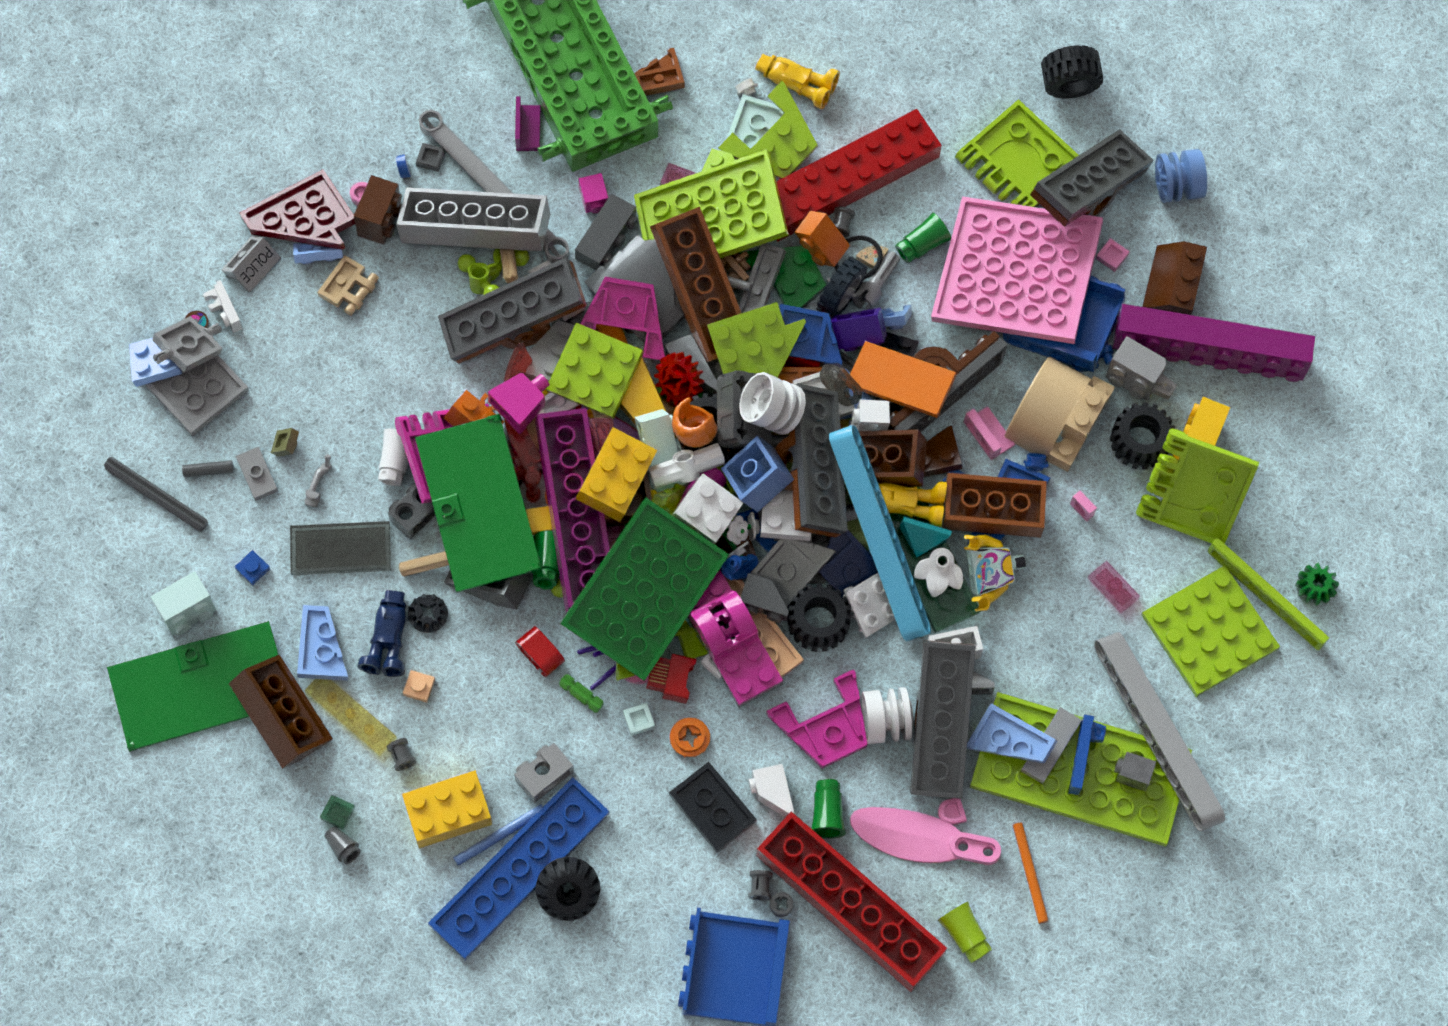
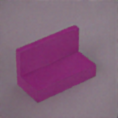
(527, 126)

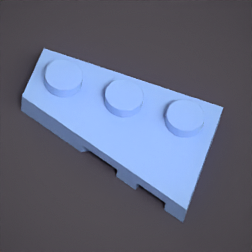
(319, 647)
(1011, 737)

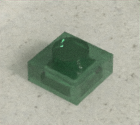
(337, 812)

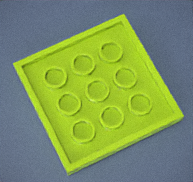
(1210, 630)

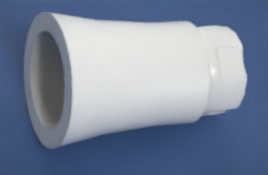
(393, 459)

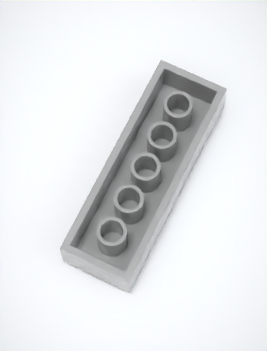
(473, 219)

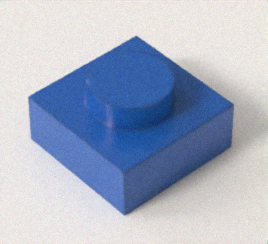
(252, 567)

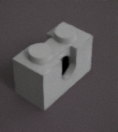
(539, 785)

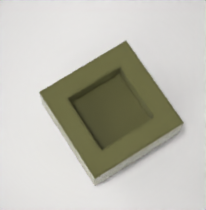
(285, 442)

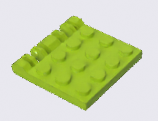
(1018, 151)
(1201, 486)

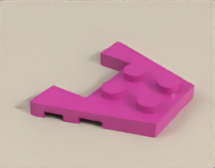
(630, 307)
(829, 734)

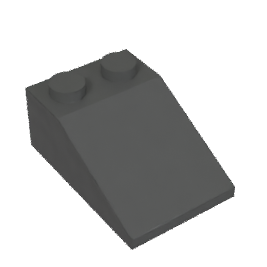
(503, 593)

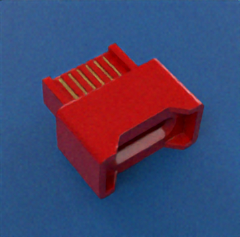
(671, 677)

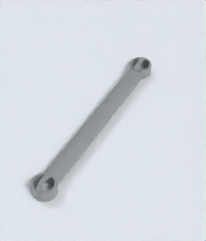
(479, 172)

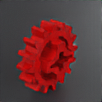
(675, 367)

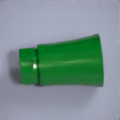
(923, 239)
(545, 547)
(828, 810)

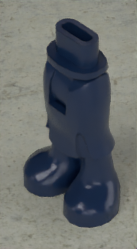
(387, 635)

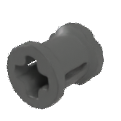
(842, 219)
(401, 754)
(760, 885)

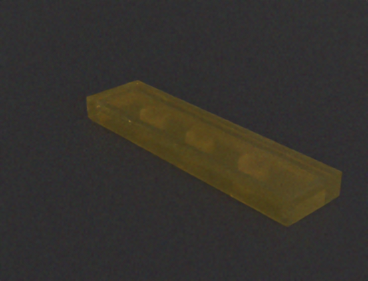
(351, 714)

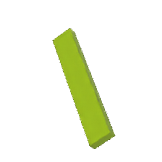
(1268, 594)

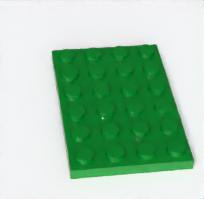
(644, 589)

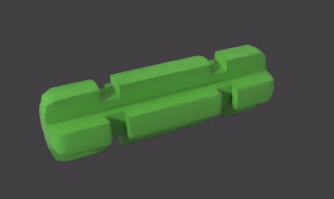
(581, 693)

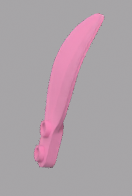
(920, 837)

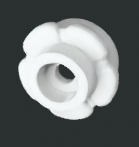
(746, 87)

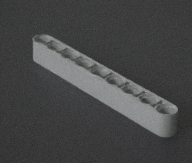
(1159, 732)

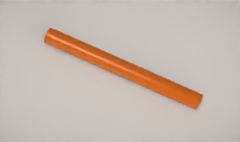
(1030, 873)

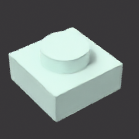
(638, 719)

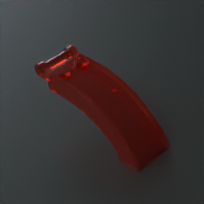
(521, 447)

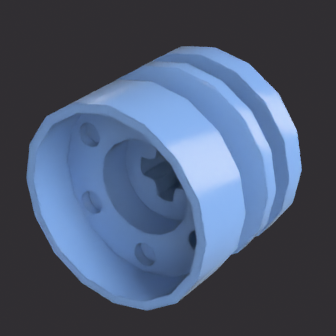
(1181, 176)

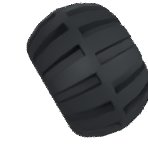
(576, 902)

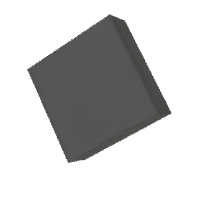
(430, 157)

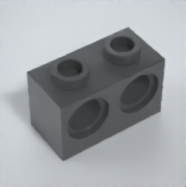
(420, 512)

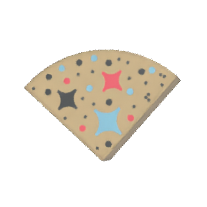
(869, 255)

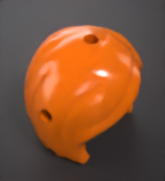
(693, 424)

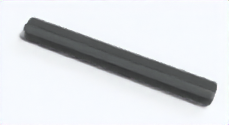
(156, 494)

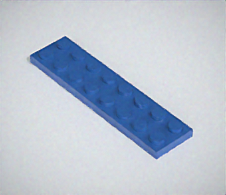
(515, 869)

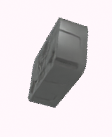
(732, 429)

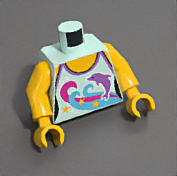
(990, 568)

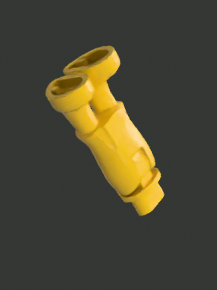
(798, 78)
(904, 501)

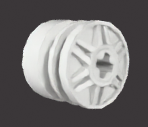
(772, 403)
(887, 715)

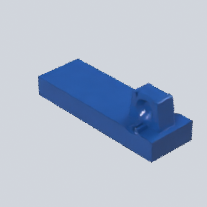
(1088, 732)

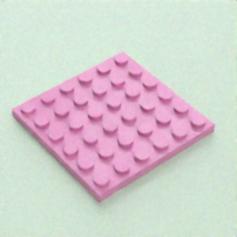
(1017, 270)

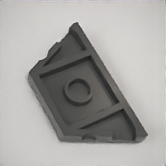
(793, 566)

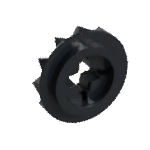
(427, 624)

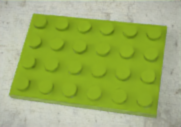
(735, 199)

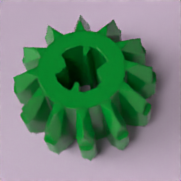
(1314, 592)

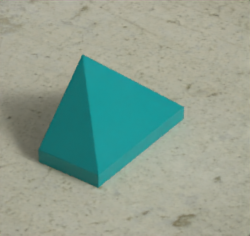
(923, 536)

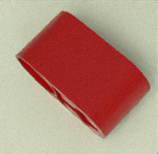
(540, 651)

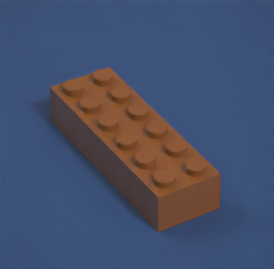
(696, 274)

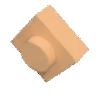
(418, 686)

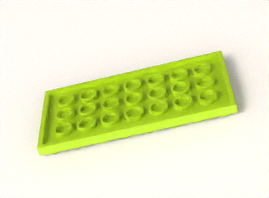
(1102, 799)

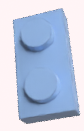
(309, 253)

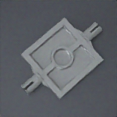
(187, 344)

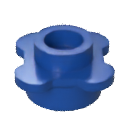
(1036, 461)

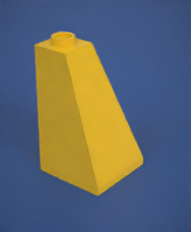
(641, 394)

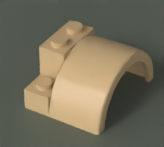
(1056, 403)

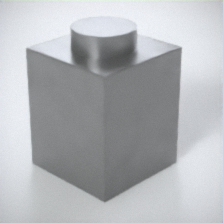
(1134, 771)

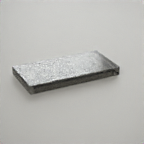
(340, 548)

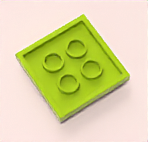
(594, 370)

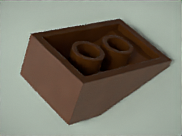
(896, 456)

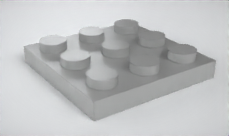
(199, 393)

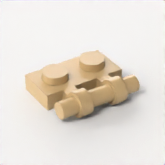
(342, 280)

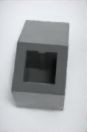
(763, 597)

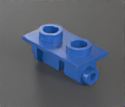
(739, 566)

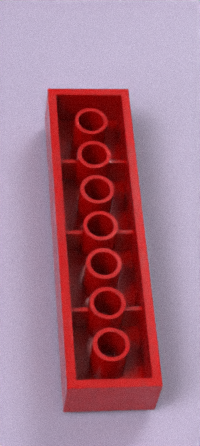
(858, 169)
(851, 901)

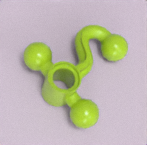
(482, 275)

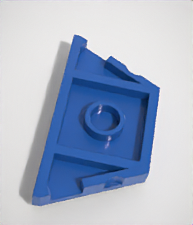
(817, 337)

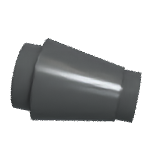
(342, 845)

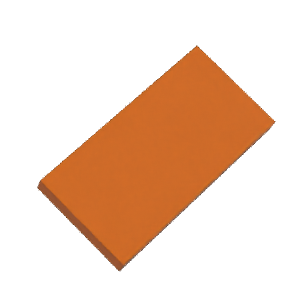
(902, 379)

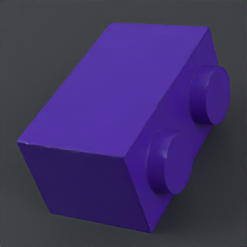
(857, 327)

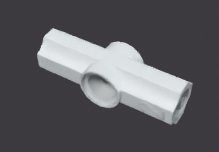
(686, 466)

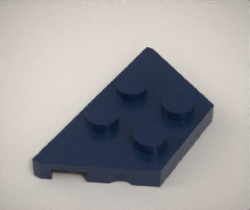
(849, 564)

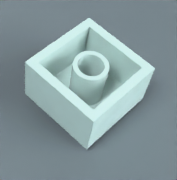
(184, 604)

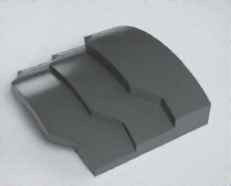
(643, 263)

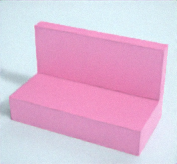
(988, 432)

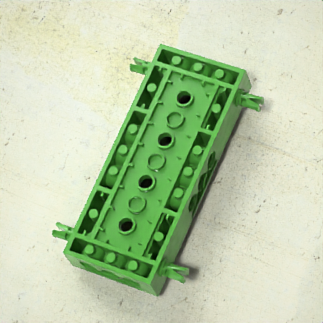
(566, 103)

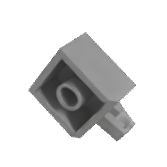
(1139, 371)

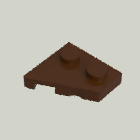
(942, 454)

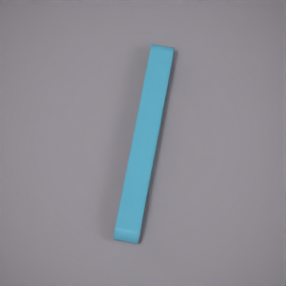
(880, 533)

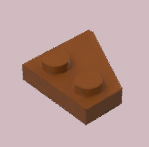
(661, 75)

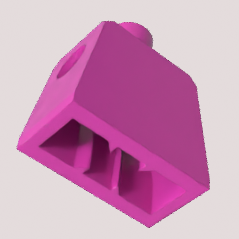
(519, 399)

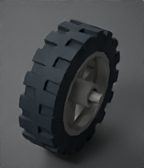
(842, 287)

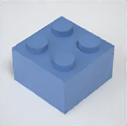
(757, 473)

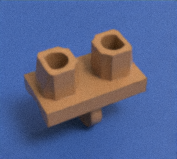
(734, 267)

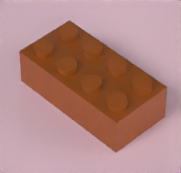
(994, 505)

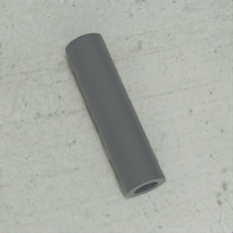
(207, 468)

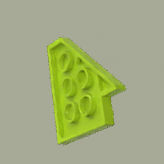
(755, 340)

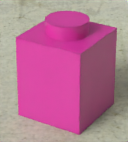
(593, 192)

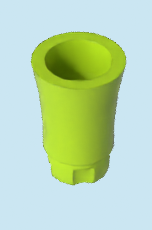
(966, 932)

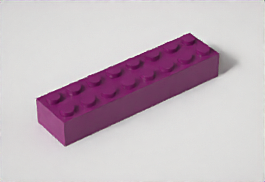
(1217, 342)
(576, 527)

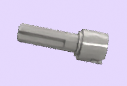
(871, 290)

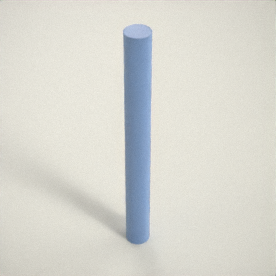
(495, 837)

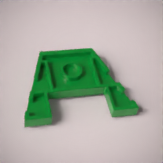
(798, 277)

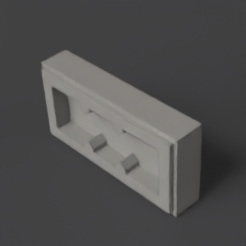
(256, 473)

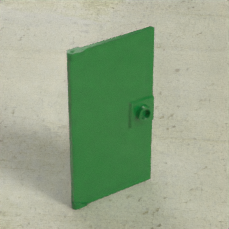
(478, 503)
(186, 685)

